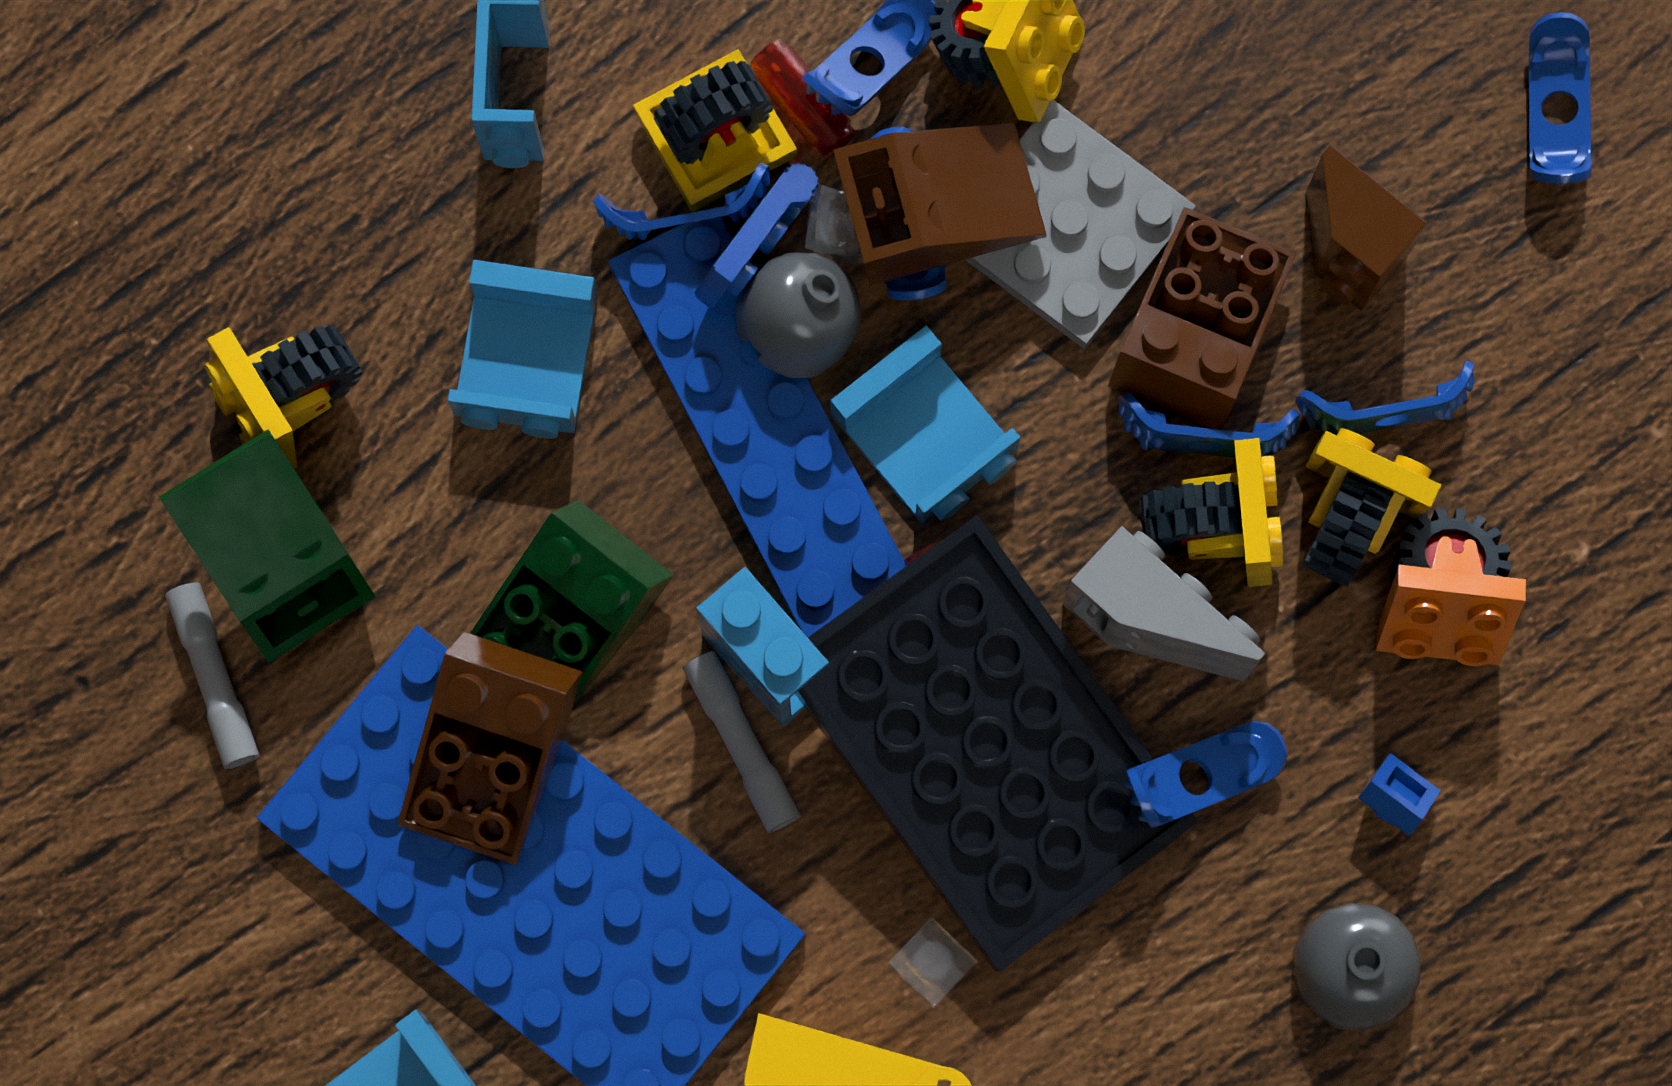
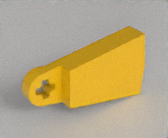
(804, 1056)

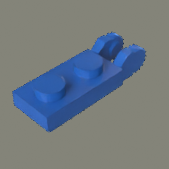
(759, 232)

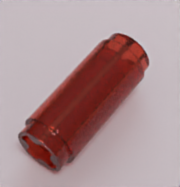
(780, 74)

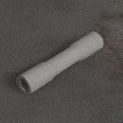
(224, 711)
(758, 775)

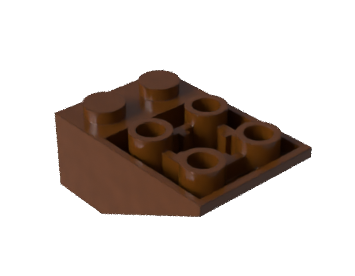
(937, 197)
(1201, 319)
(488, 746)

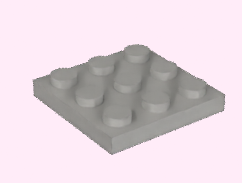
(1101, 223)

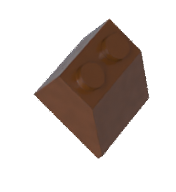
(1356, 230)

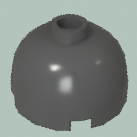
(799, 314)
(1356, 966)

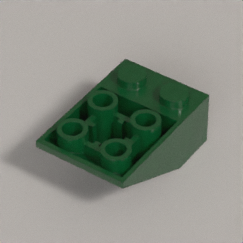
(267, 546)
(575, 593)

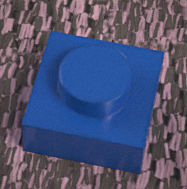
(1399, 794)

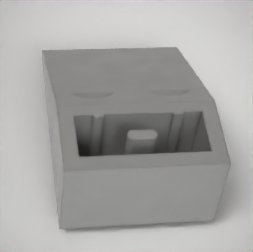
(1151, 611)

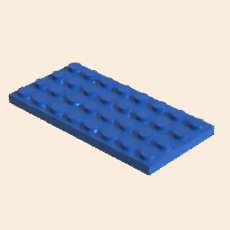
(601, 942)

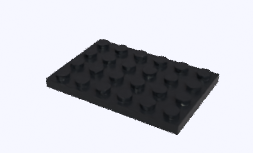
(984, 743)

